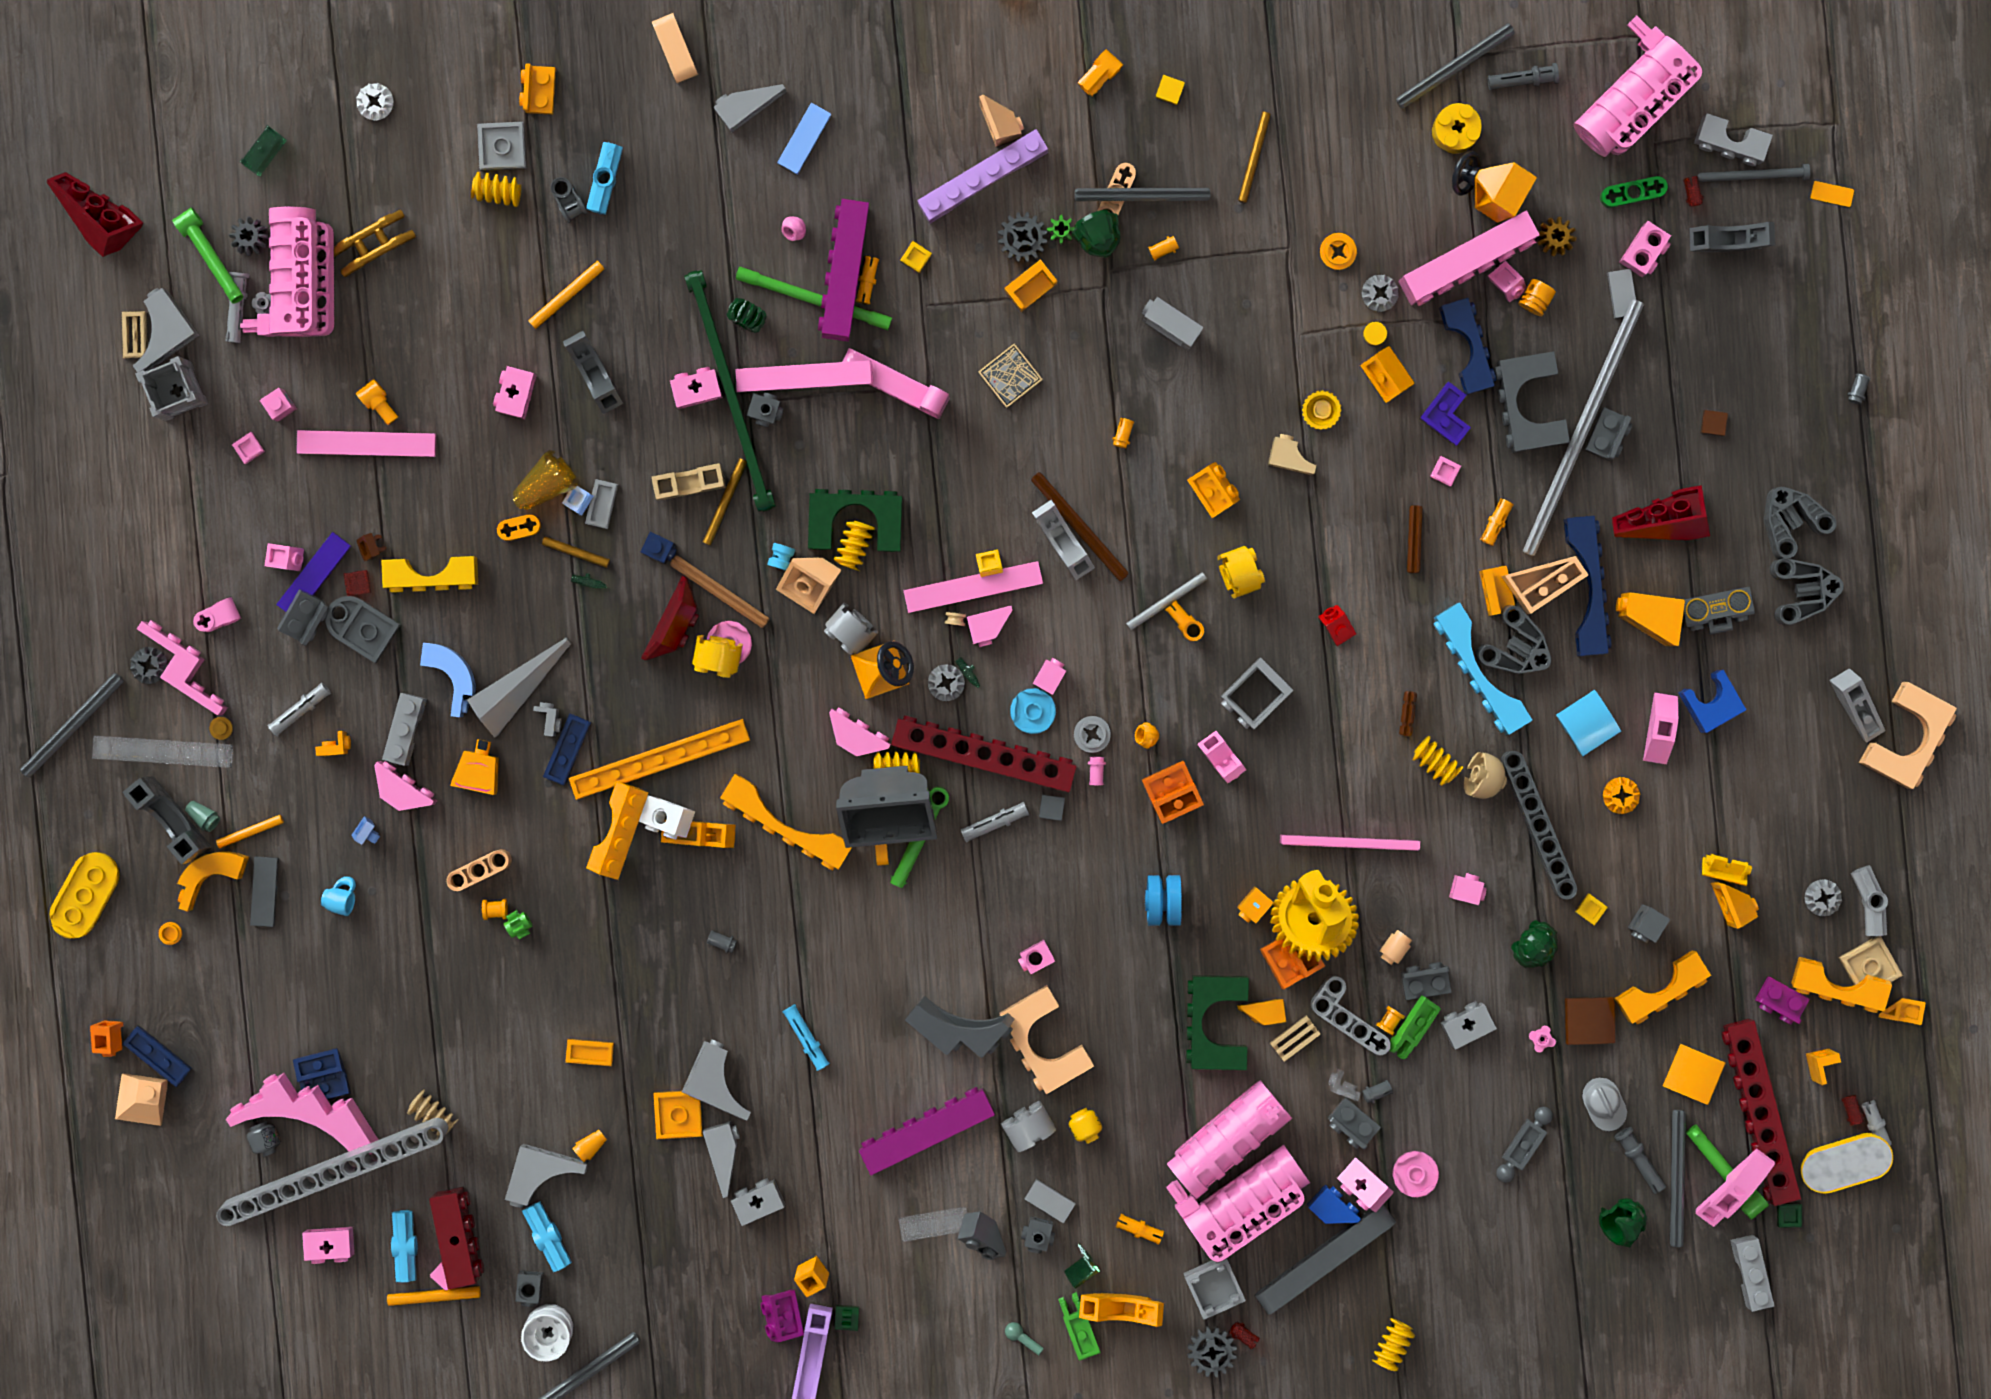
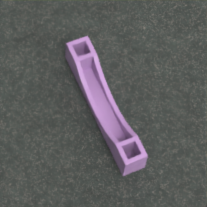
(982, 175)
(812, 1352)

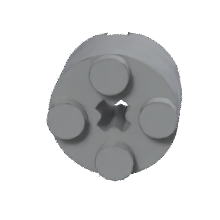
(850, 629)
(1028, 1126)

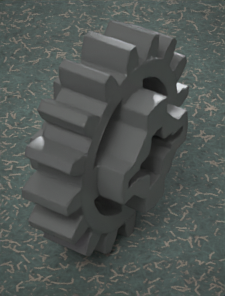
(1028, 228)
(1221, 1350)

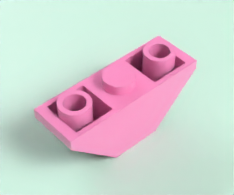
(1661, 728)
(855, 736)
(400, 790)

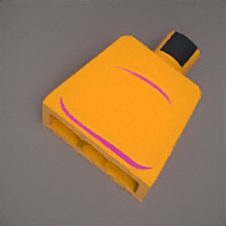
(477, 770)

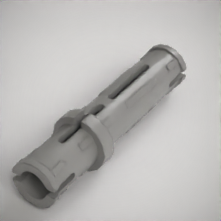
(299, 709)
(994, 822)

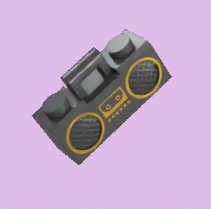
(1725, 604)

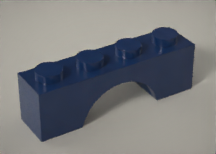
(1460, 318)

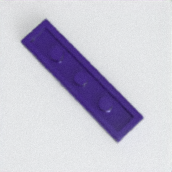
(317, 569)

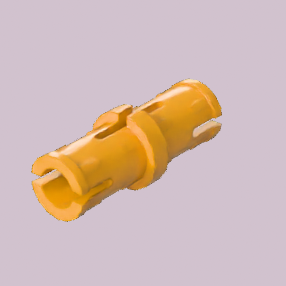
(867, 280)
(1496, 521)
(1140, 1229)

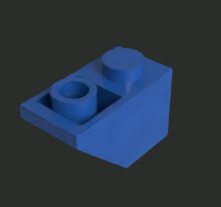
(1331, 1208)

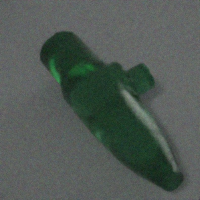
(587, 581)
(967, 672)

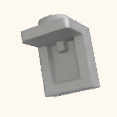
(552, 723)

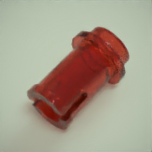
(1693, 192)
(1852, 1110)
(1243, 1334)

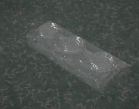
(931, 1224)

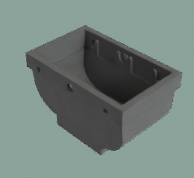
(885, 806)

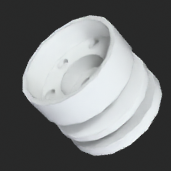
(548, 1345)

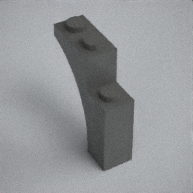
(950, 1031)

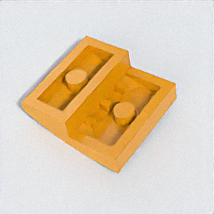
(1694, 1074)

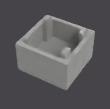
(1214, 1287)

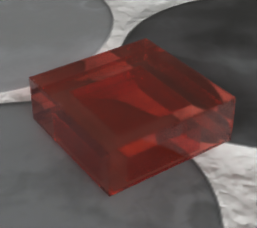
(357, 583)

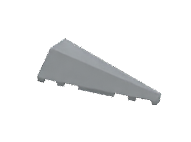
(502, 699)

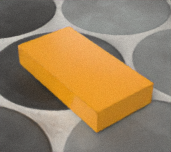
(589, 1052)

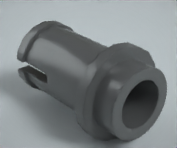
(1858, 389)
(722, 941)
(1377, 1091)

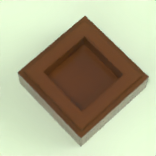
(1714, 423)

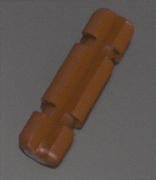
(1408, 713)

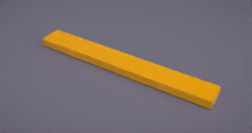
(659, 759)

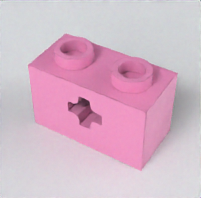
(524, 384)
(708, 392)
(1376, 1191)
(339, 1237)

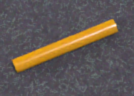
(247, 832)

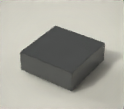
(1051, 807)

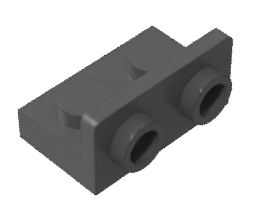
(1608, 434)
(303, 617)
(1426, 981)
(1353, 1123)

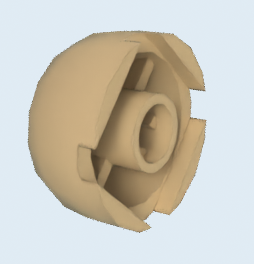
(1486, 776)

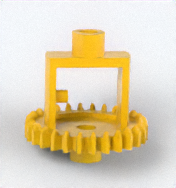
(1318, 902)

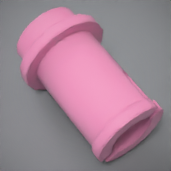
(1096, 770)

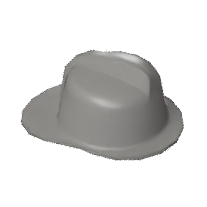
(1604, 1104)

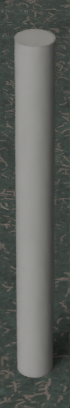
(1166, 601)

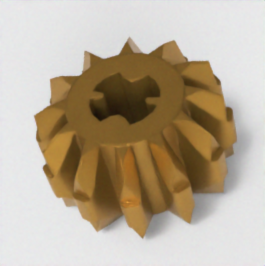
(1558, 228)

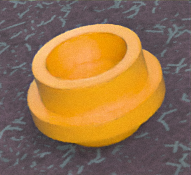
(170, 933)

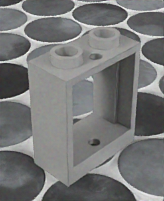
(1171, 323)
(1273, 677)

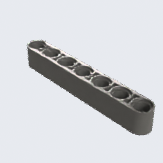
(1546, 833)
(1324, 1259)

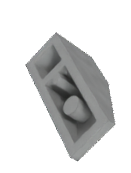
(744, 105)
(1858, 704)
(722, 1147)

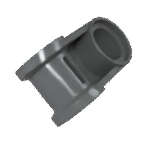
(568, 201)

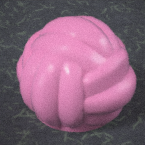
(793, 228)

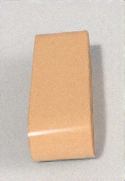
(674, 48)
(489, 865)

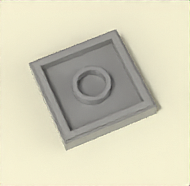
(501, 146)

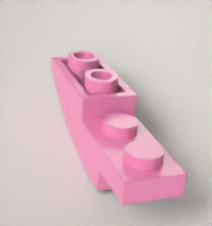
(1737, 1188)

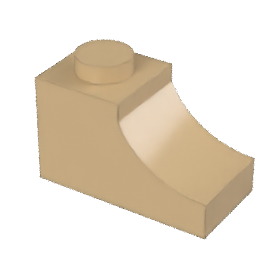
(1286, 456)

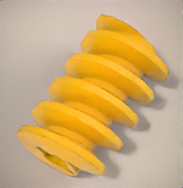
(496, 190)
(854, 544)
(1436, 761)
(913, 763)
(1394, 1345)

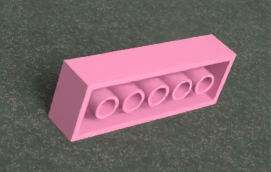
(1469, 257)

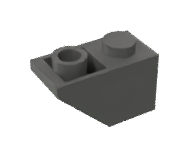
(982, 1235)

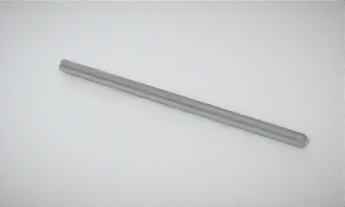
(1583, 427)

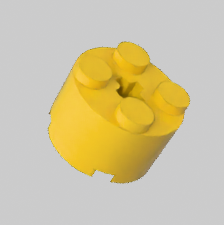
(1464, 117)
(1240, 571)
(717, 655)

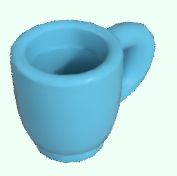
(340, 900)

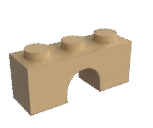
(688, 482)

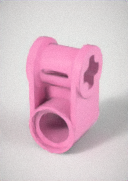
(220, 614)

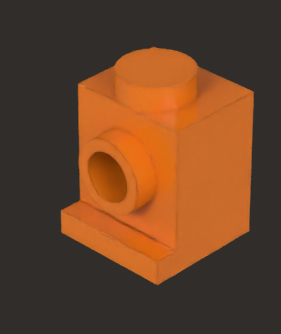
(106, 1038)

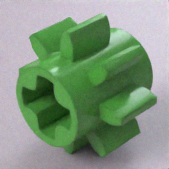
(1056, 233)
(518, 924)

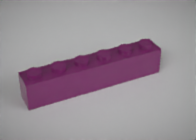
(845, 270)
(926, 1131)

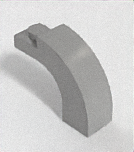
(1063, 540)

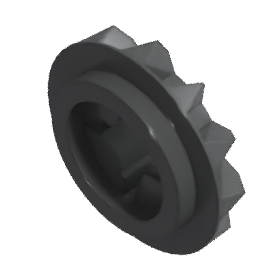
(143, 655)

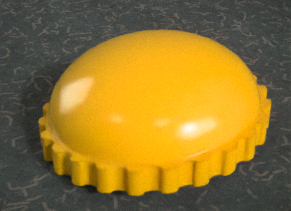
(1321, 410)

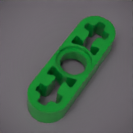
(1615, 189)

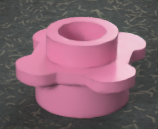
(1548, 1040)

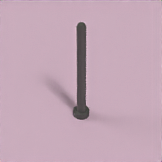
(1803, 172)

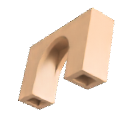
(1934, 717)
(1048, 1072)

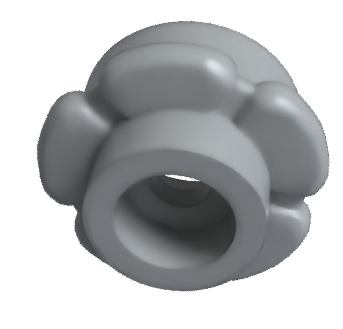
(256, 303)

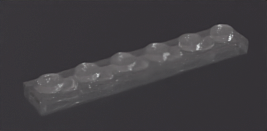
(162, 751)

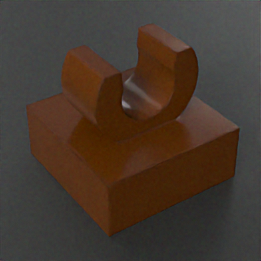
(368, 546)

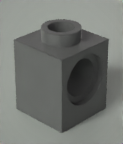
(534, 1279)

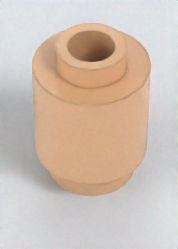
(1395, 947)

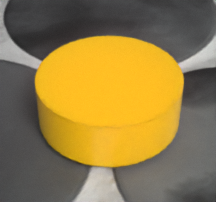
(1375, 333)

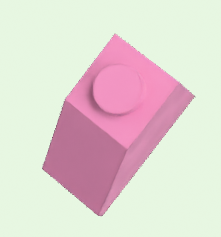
(987, 625)

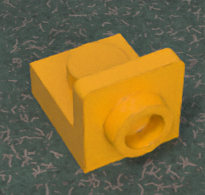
(330, 747)

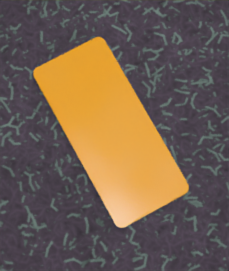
(1832, 193)

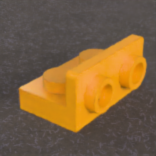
(538, 89)
(1214, 489)

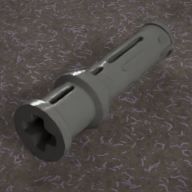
(1535, 76)
(1635, 1151)

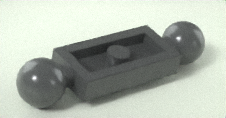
(1524, 1144)

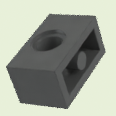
(1648, 924)

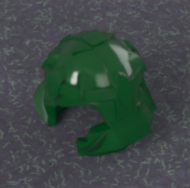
(1098, 233)
(1536, 945)
(1623, 1222)

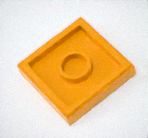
(677, 1115)

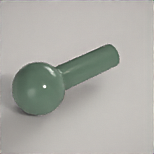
(1015, 1332)

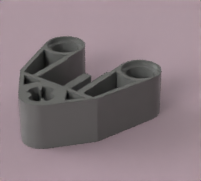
(1807, 507)
(1799, 570)
(1524, 626)

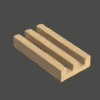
(125, 333)
(1279, 1050)

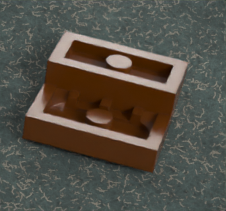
(1590, 1020)

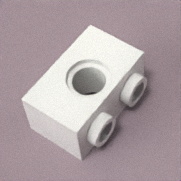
(677, 822)

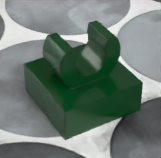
(847, 1317)

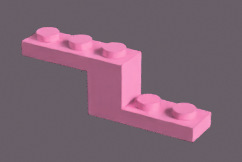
(182, 667)

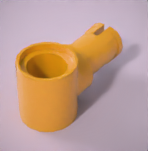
(374, 397)
(1184, 621)

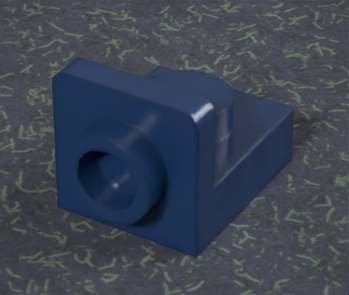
(659, 548)

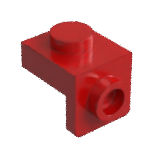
(1337, 624)

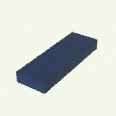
(567, 749)
(157, 1056)

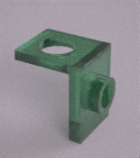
(1082, 1269)

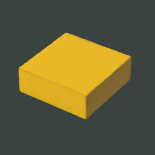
(1170, 90)
(916, 257)
(989, 563)
(1591, 909)

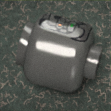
(263, 1138)

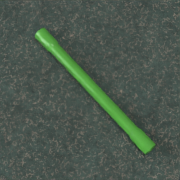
(756, 279)

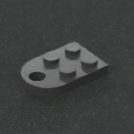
(362, 627)

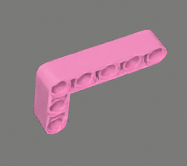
(926, 399)

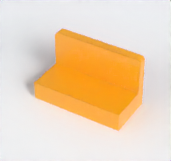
(1387, 374)
(1496, 590)
(1817, 1060)

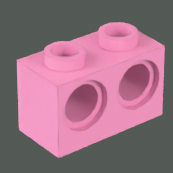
(1641, 246)

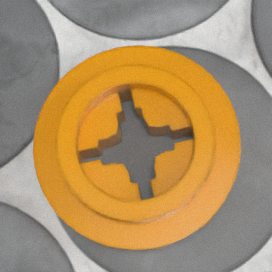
(1338, 240)
(1613, 787)

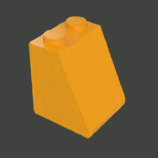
(1653, 615)

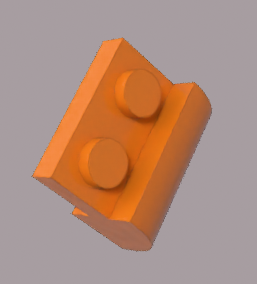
(1172, 792)
(1288, 967)

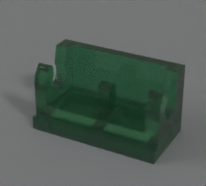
(263, 151)

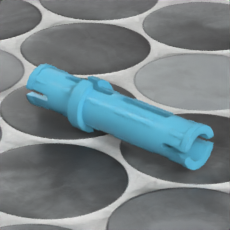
(806, 1038)

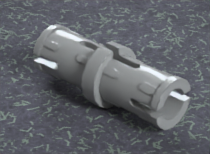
(1875, 1122)

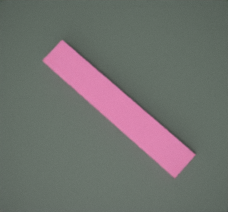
(804, 376)
(366, 443)
(972, 587)
(1350, 842)

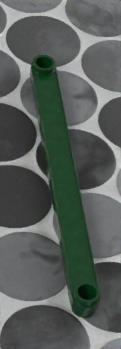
(764, 498)

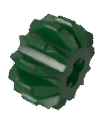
(746, 315)

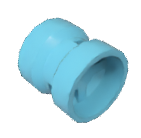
(781, 556)

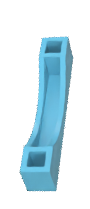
(1456, 627)

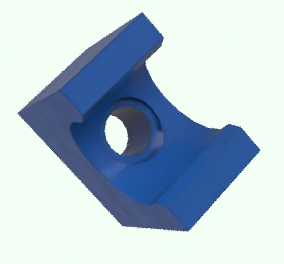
(1718, 711)

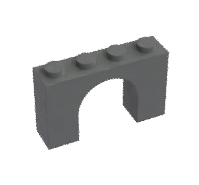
(1522, 433)
(150, 796)

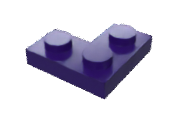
(1440, 414)

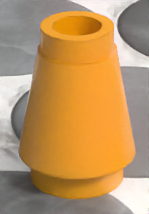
(588, 1146)

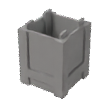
(160, 383)

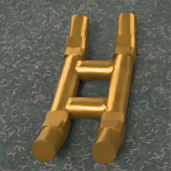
(377, 229)

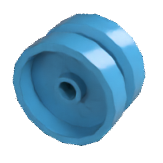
(1163, 900)

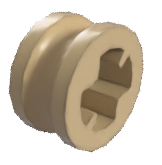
(955, 619)

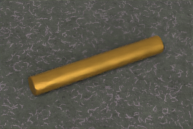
(576, 552)

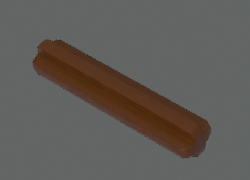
(1414, 539)

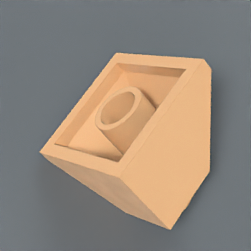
(1000, 121)
(808, 581)
(141, 1099)

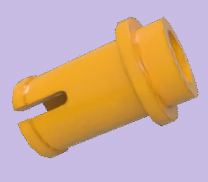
(1163, 247)
(1123, 433)

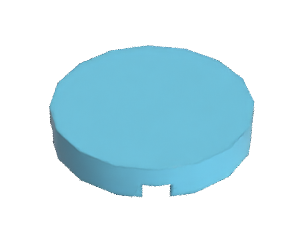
(1033, 711)

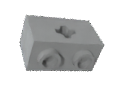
(1481, 1024)
(750, 1211)

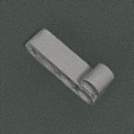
(1352, 1020)

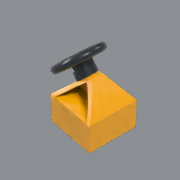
(1497, 189)
(883, 669)

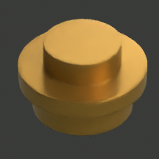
(221, 728)

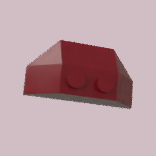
(674, 623)

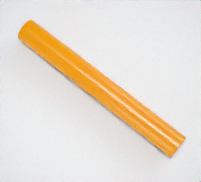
(565, 295)
(433, 1296)

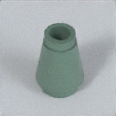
(203, 816)

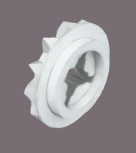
(385, 101)

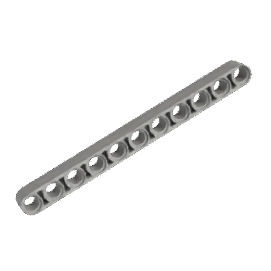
(339, 1164)

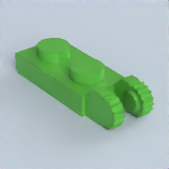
(1414, 1027)
(1079, 1330)

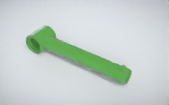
(189, 224)
(914, 848)
(1755, 1203)

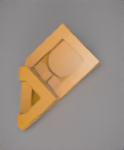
(1905, 1010)
(1265, 1012)

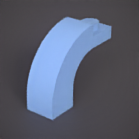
(457, 669)

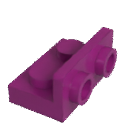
(1783, 1000)
(782, 1316)

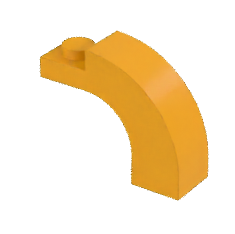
(223, 863)
(1121, 1307)

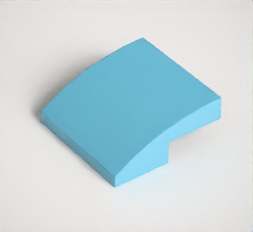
(1588, 722)

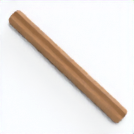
(719, 591)

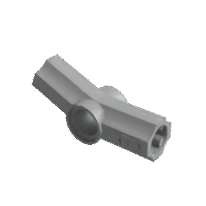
(1874, 916)

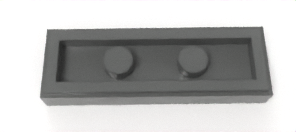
(264, 891)

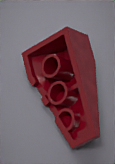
(99, 220)
(1673, 518)

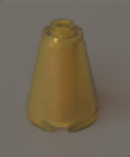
(544, 482)

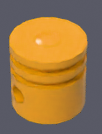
(1537, 297)

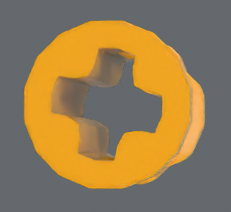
(494, 909)
(1390, 1020)

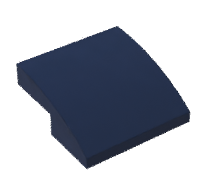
(324, 1070)

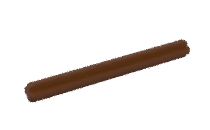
(1080, 526)

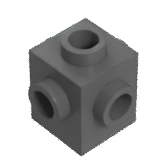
(757, 405)
(1038, 1226)

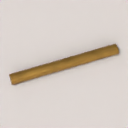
(1254, 157)
(725, 500)

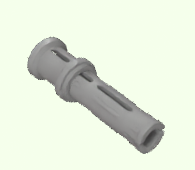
(235, 311)

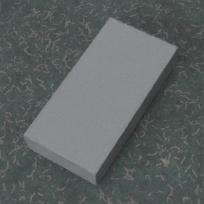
(1621, 291)
(602, 504)
(1050, 1201)

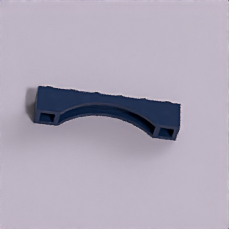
(1582, 538)

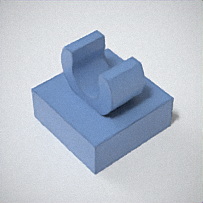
(365, 831)

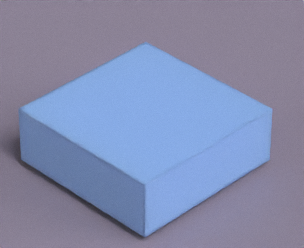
(577, 500)

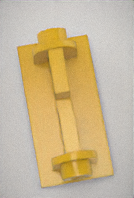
(1718, 868)

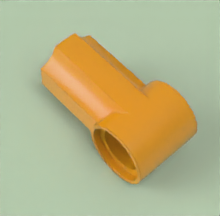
(1103, 68)

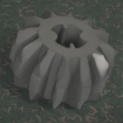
(257, 238)

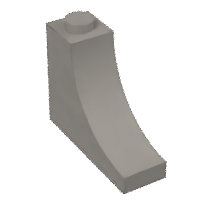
(169, 329)
(708, 1082)
(533, 1168)

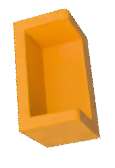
(1030, 285)

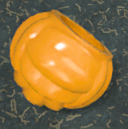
(1146, 735)

